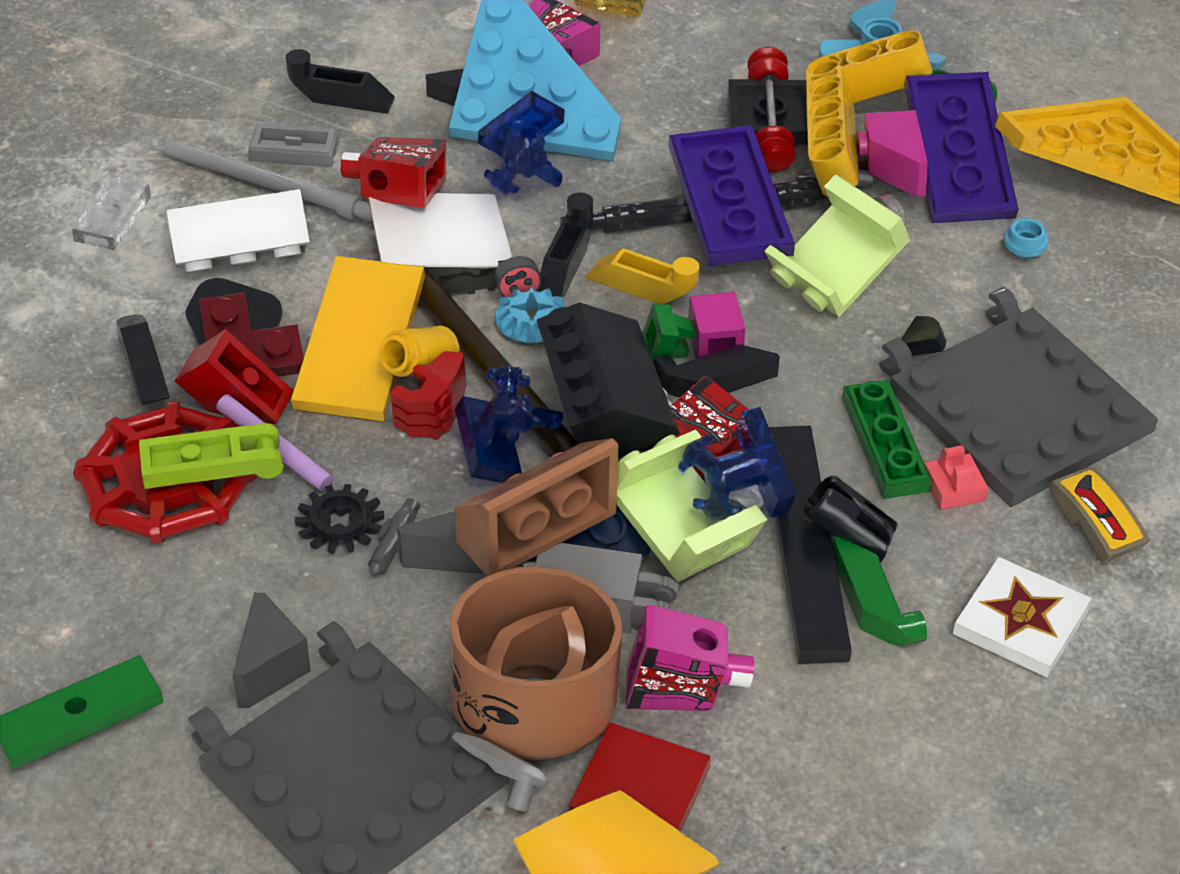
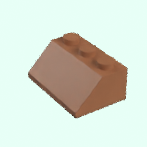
(539, 507)

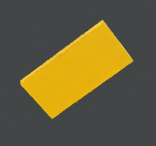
(342, 357)

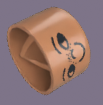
(539, 627)

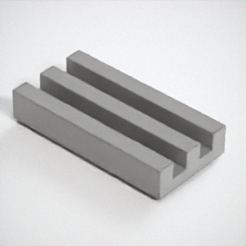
(293, 145)

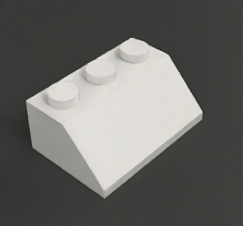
(237, 230)

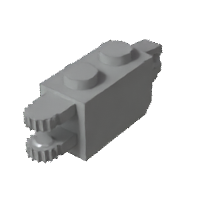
(616, 574)

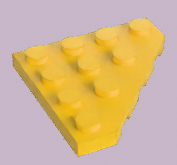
(1101, 139)

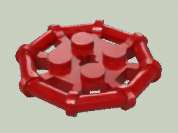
(126, 432)

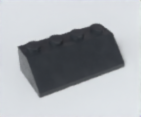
(606, 378)

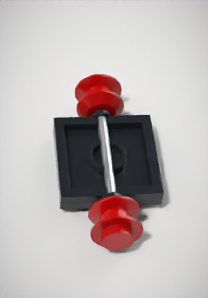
(771, 106)

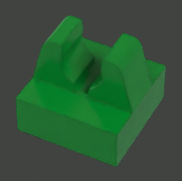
(666, 332)

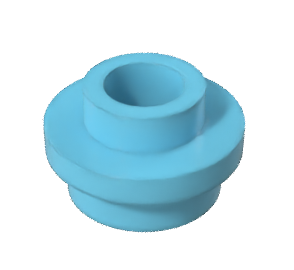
(1026, 238)

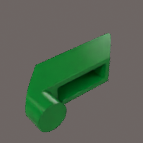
(873, 598)

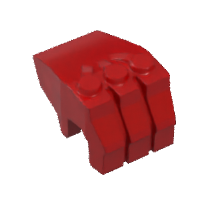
(431, 408)

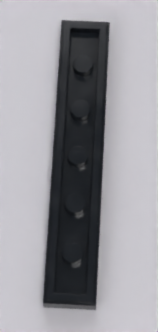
(809, 559)

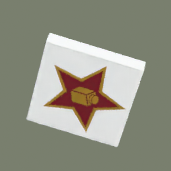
(1022, 616)

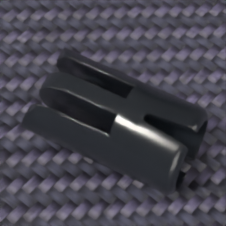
(850, 516)

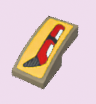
(1102, 512)

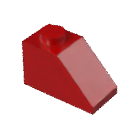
(230, 368)

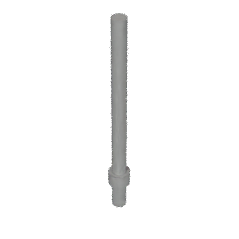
(346, 204)

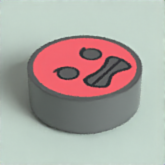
(518, 274)

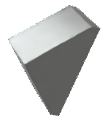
(269, 653)

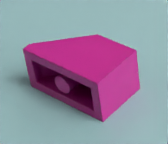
(895, 150)

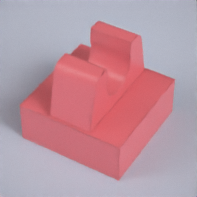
(956, 479)

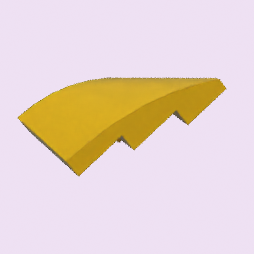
(611, 838)

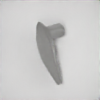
(506, 764)

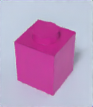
(716, 323)

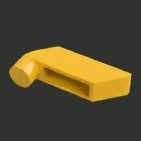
(645, 275)

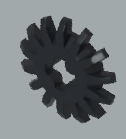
(339, 502)

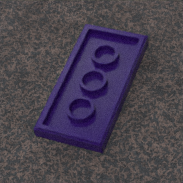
(963, 147)
(730, 195)

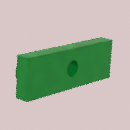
(886, 439)
(77, 711)

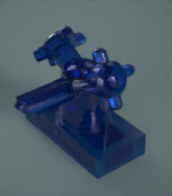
(520, 140)
(494, 426)
(751, 466)

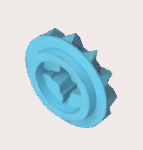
(513, 318)

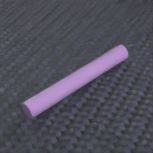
(291, 455)

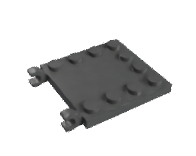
(1018, 401)
(347, 766)

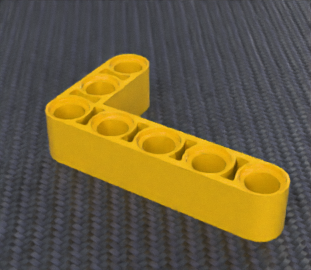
(848, 78)

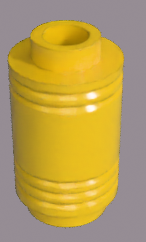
(415, 346)

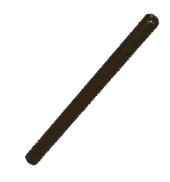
(485, 355)

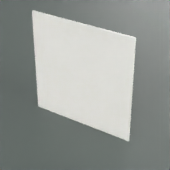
(445, 233)

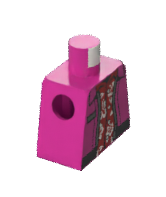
(571, 28)
(682, 662)

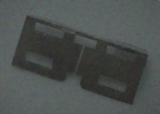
(466, 283)

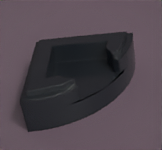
(924, 336)

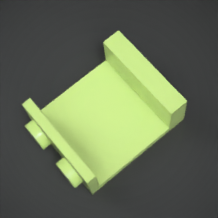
(841, 249)
(661, 509)

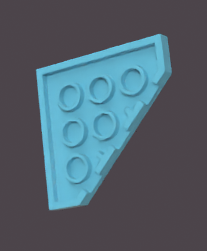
(517, 55)

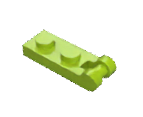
(211, 455)

